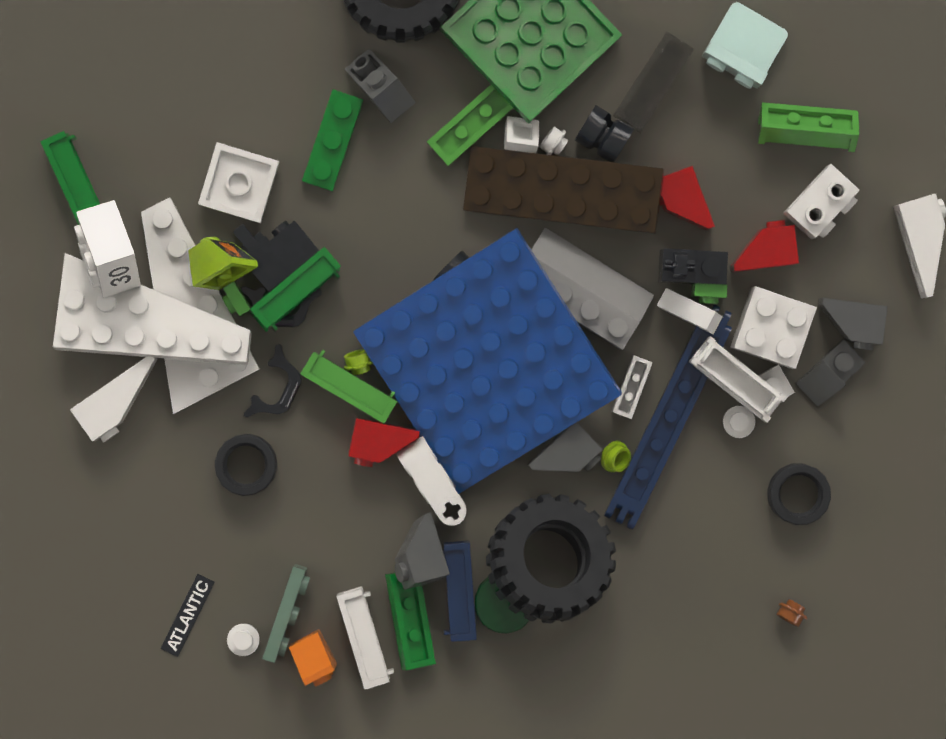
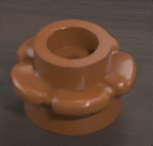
(791, 612)

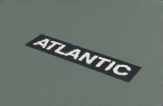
(187, 615)

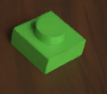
(709, 292)
(235, 299)

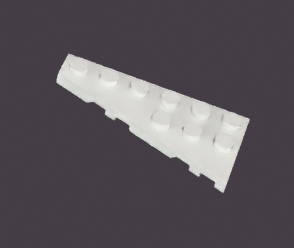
(171, 275)
(141, 323)

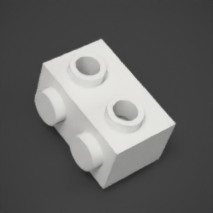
(822, 202)

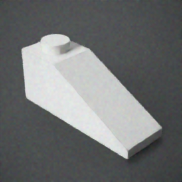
(922, 232)
(110, 404)

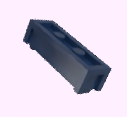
(460, 591)

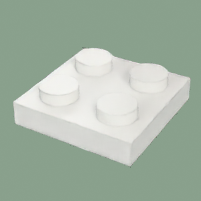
(238, 182)

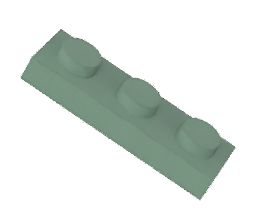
(286, 614)

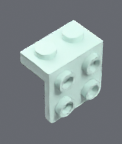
(745, 45)

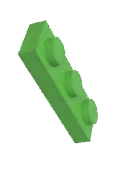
(469, 125)

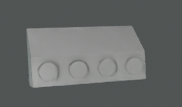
(591, 290)

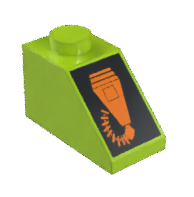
(218, 263)

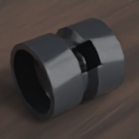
(604, 134)

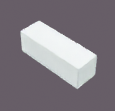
(689, 311)
(632, 386)

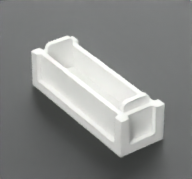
(737, 379)
(363, 637)

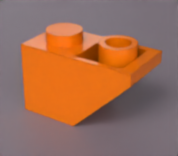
(313, 658)

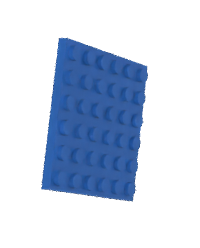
(487, 361)

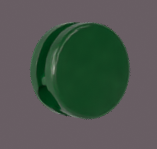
(495, 613)

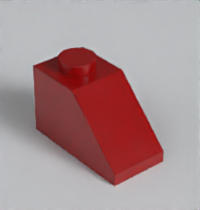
(684, 198)
(769, 248)
(378, 441)

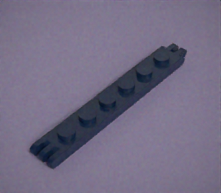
(663, 428)

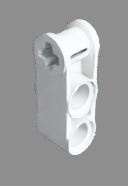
(431, 479)

